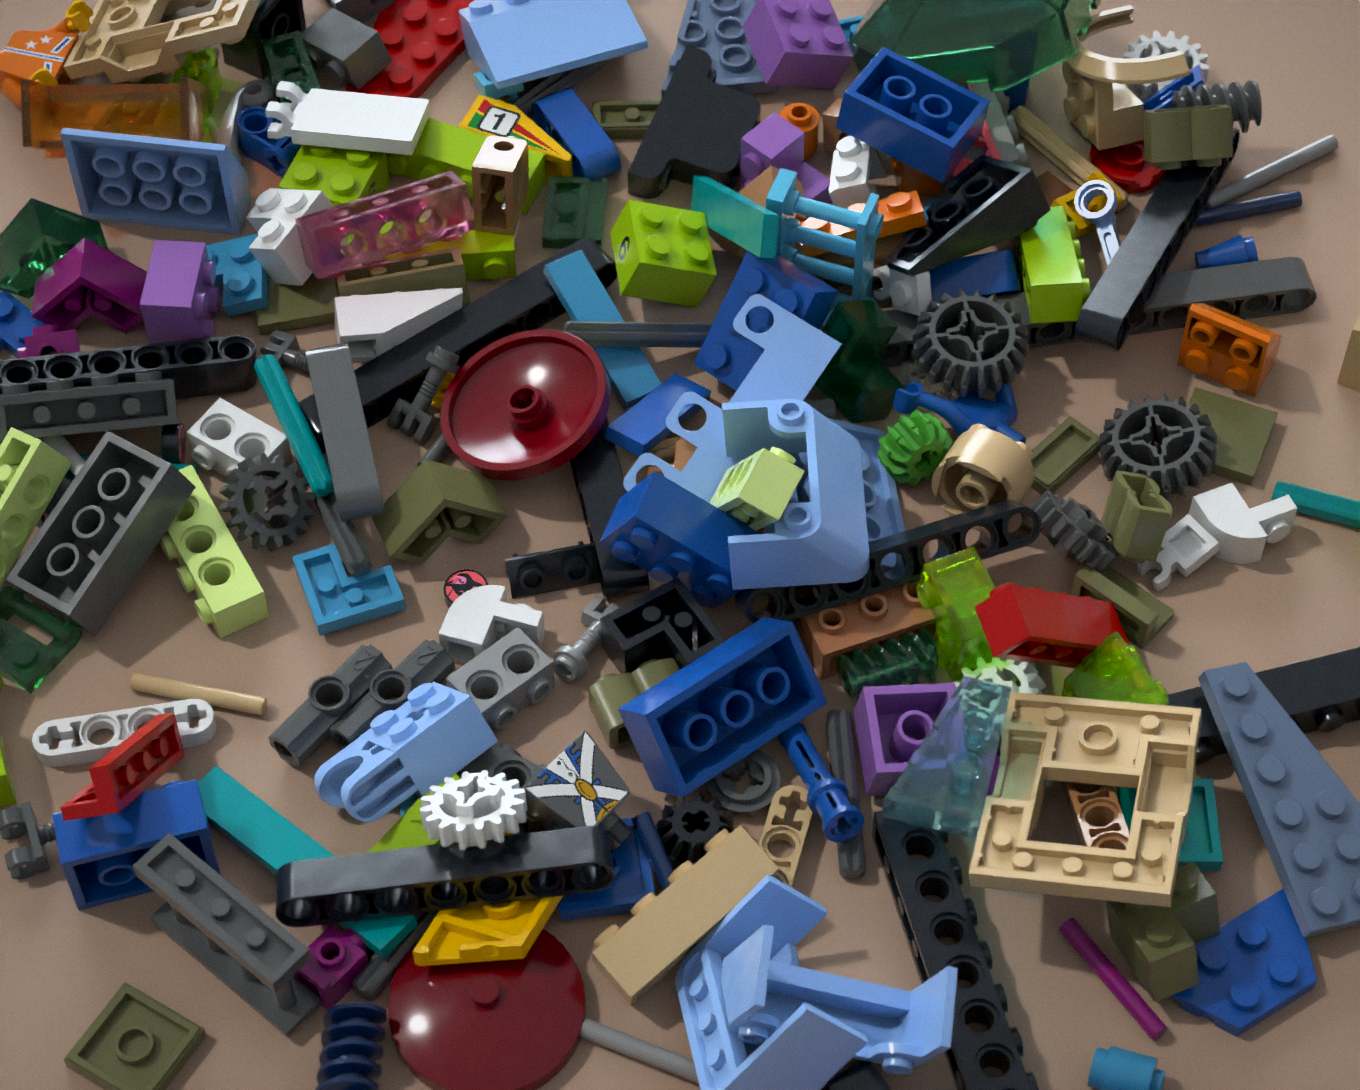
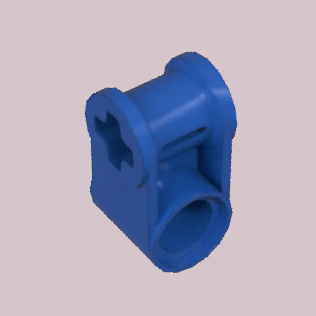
(255, 144)

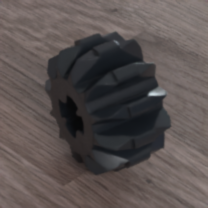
(690, 827)

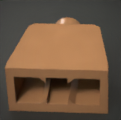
(498, 167)

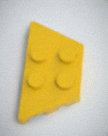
(484, 932)

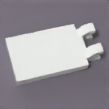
(348, 119)

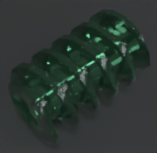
(889, 664)

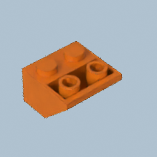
(1227, 348)

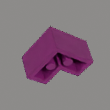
(86, 284)

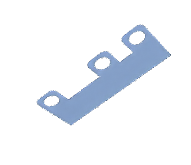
(786, 370)

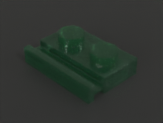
(574, 211)

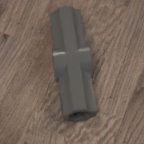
(423, 665)
(310, 723)

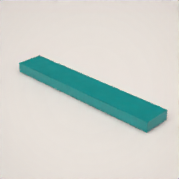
(736, 217)
(277, 841)

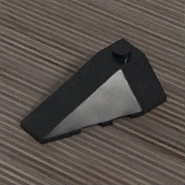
(982, 208)

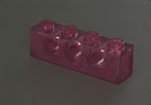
(324, 230)

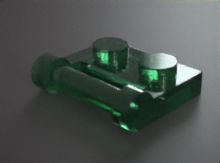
(23, 657)

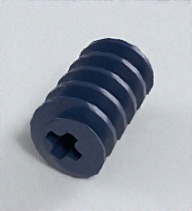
(351, 1047)

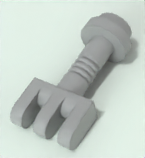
(571, 662)

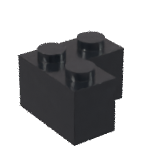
(659, 627)

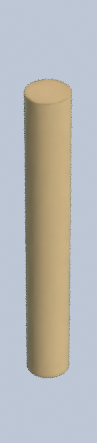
(185, 690)

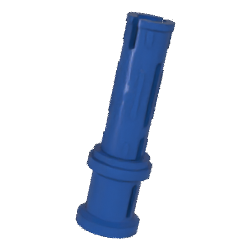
(800, 746)

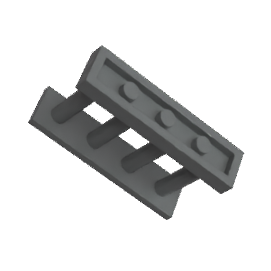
(228, 934)

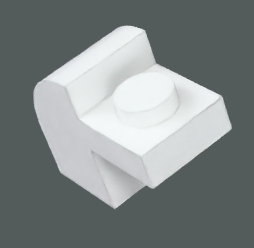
(1240, 529)
(482, 618)

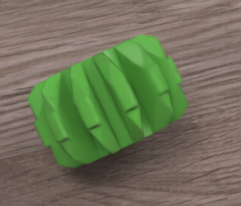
(914, 447)

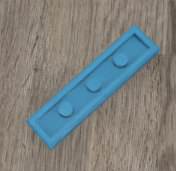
(588, 300)

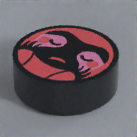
(173, 443)
(461, 582)

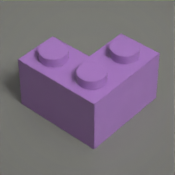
(782, 146)

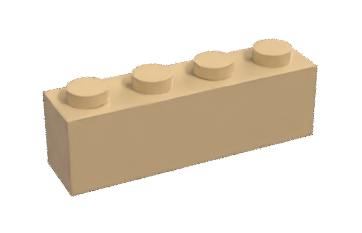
(681, 915)

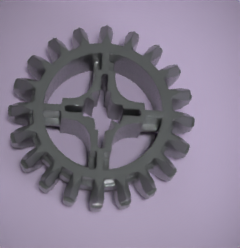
(977, 334)
(1181, 434)

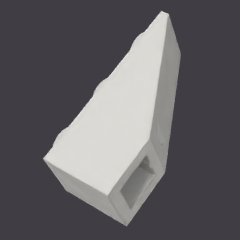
(384, 320)

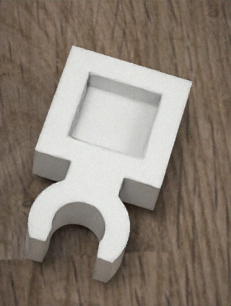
(907, 292)
(1182, 549)

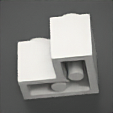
(278, 239)

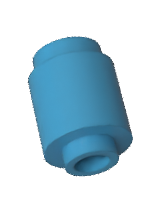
(1124, 1070)

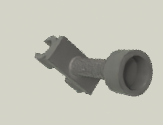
(25, 860)

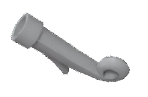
(253, 93)

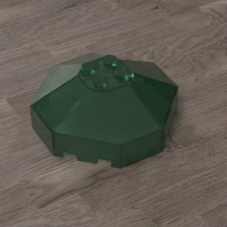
(975, 38)

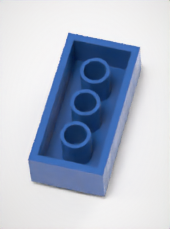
(722, 706)

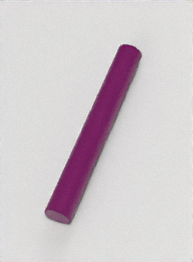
(1113, 979)

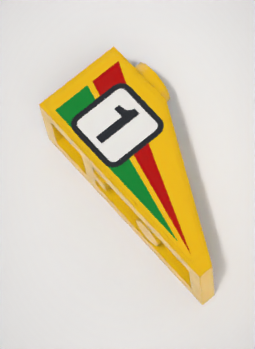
(503, 119)

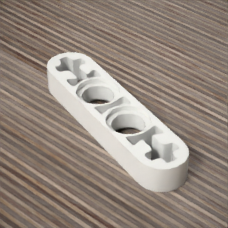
(123, 724)

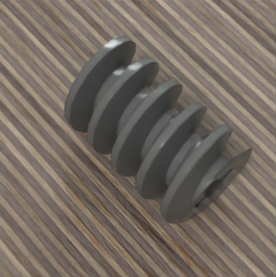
(1244, 100)

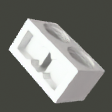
(231, 435)

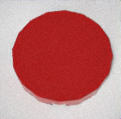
(1127, 167)

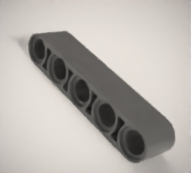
(344, 432)

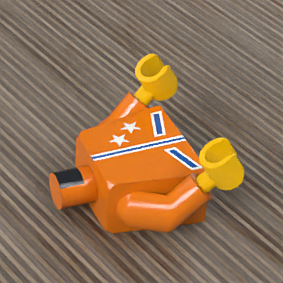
(42, 53)

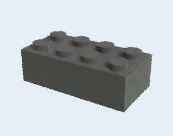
(101, 532)

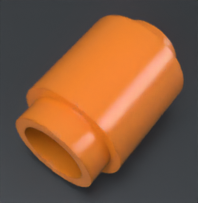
(806, 119)

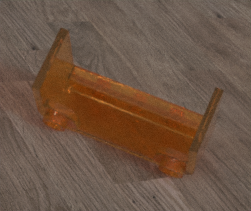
(129, 109)

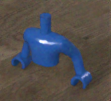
(964, 412)

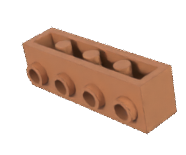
(863, 623)

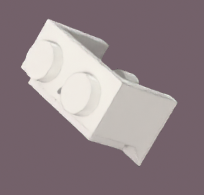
(851, 170)

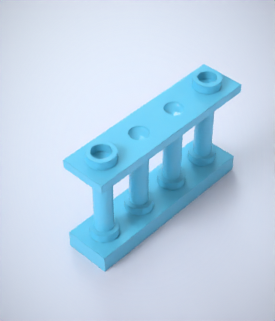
(787, 202)

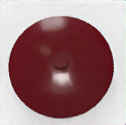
(525, 404)
(489, 1019)

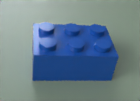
(912, 114)
(732, 355)
(675, 537)
(102, 849)

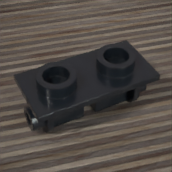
(552, 570)

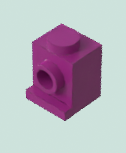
(333, 977)

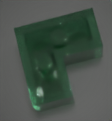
(37, 240)
(855, 375)

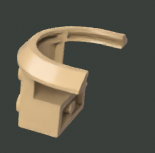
(1096, 89)

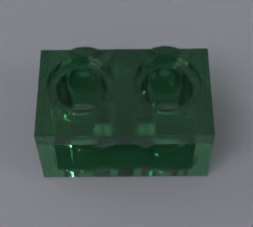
(288, 62)

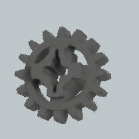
(249, 497)
(1074, 531)

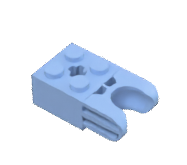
(405, 752)

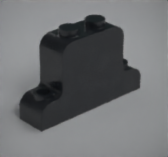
(693, 130)

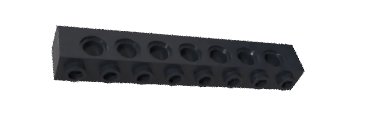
(954, 918)

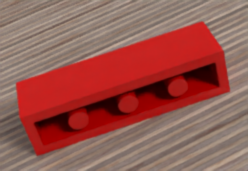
(1045, 625)

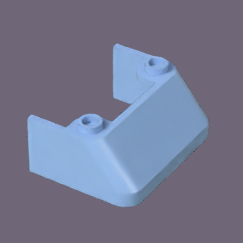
(813, 539)
(900, 1025)
(804, 1048)

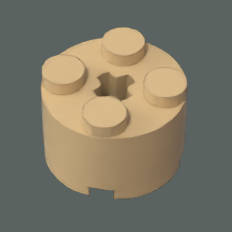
(983, 470)

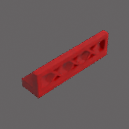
(128, 769)

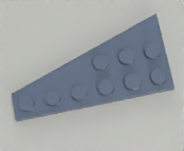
(719, 31)
(1295, 798)

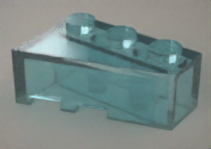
(954, 764)

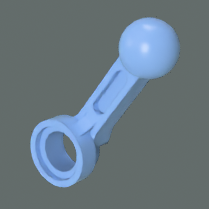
(1104, 219)

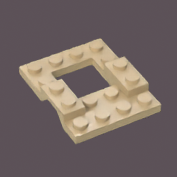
(132, 44)
(1098, 745)

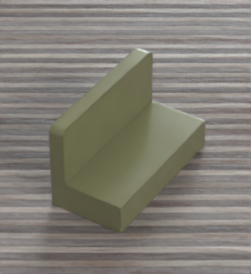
(1138, 611)

